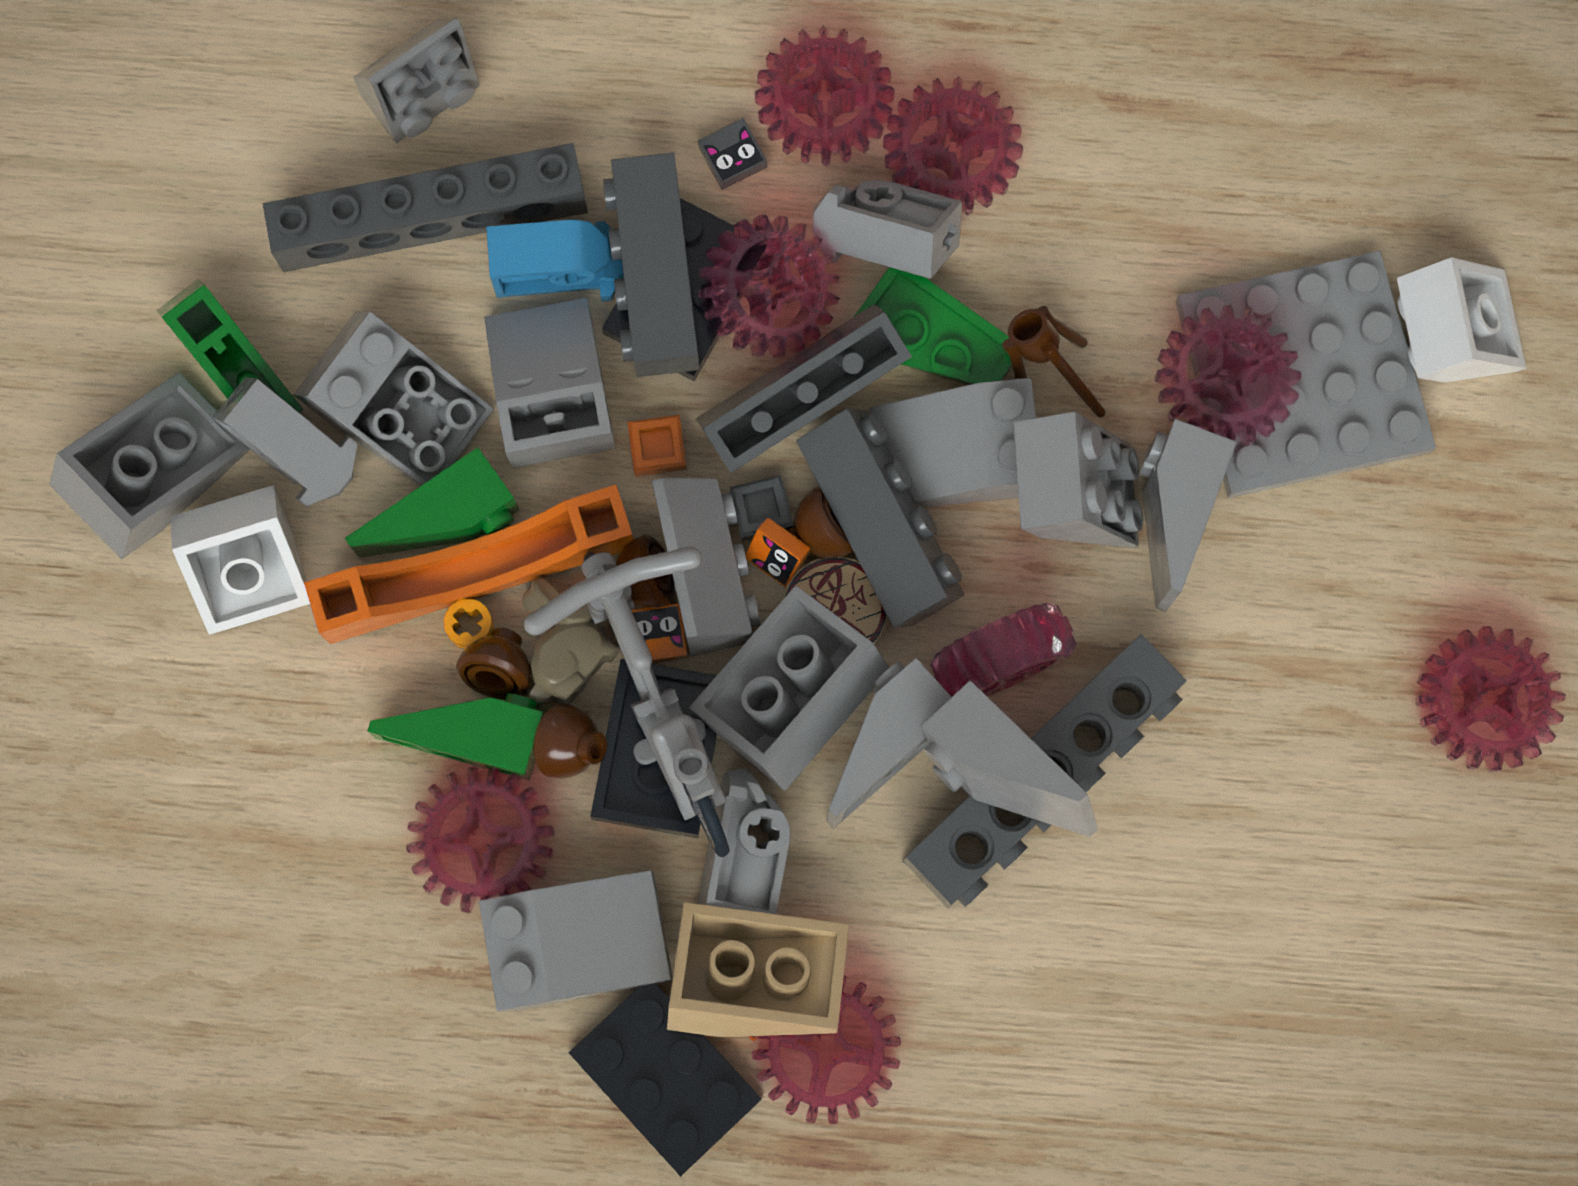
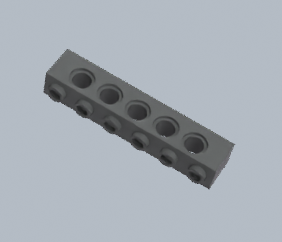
(424, 207)
(1136, 669)

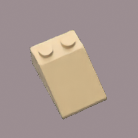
(756, 973)

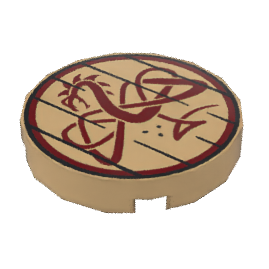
(845, 591)

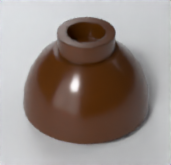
(819, 528)
(654, 591)
(495, 665)
(567, 742)

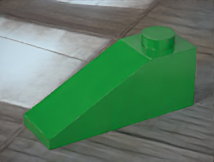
(218, 342)
(445, 510)
(470, 732)

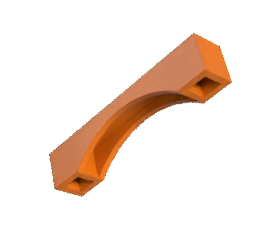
(410, 587)

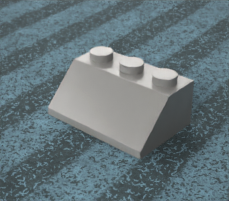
(710, 595)
(790, 687)

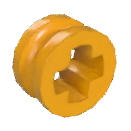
(472, 608)

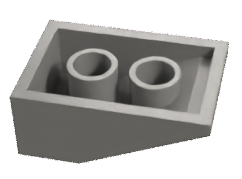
(959, 441)
(145, 464)
(1177, 500)
(888, 735)
(1000, 765)
(575, 941)

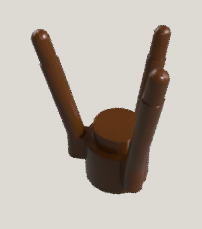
(1036, 338)

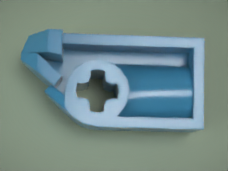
(552, 258)

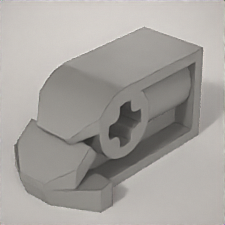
(889, 226)
(288, 441)
(749, 874)

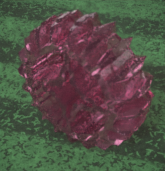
(802, 96)
(990, 133)
(775, 265)
(1222, 355)
(1006, 651)
(1504, 713)
(477, 812)
(816, 1095)

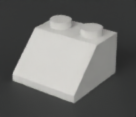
(1460, 321)
(239, 559)

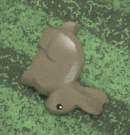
(567, 652)

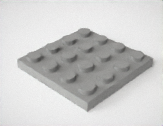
(1356, 379)

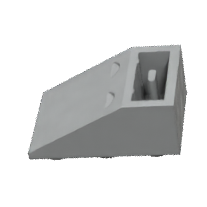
(419, 79)
(548, 383)
(393, 399)
(1076, 481)

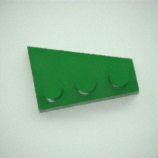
(940, 330)

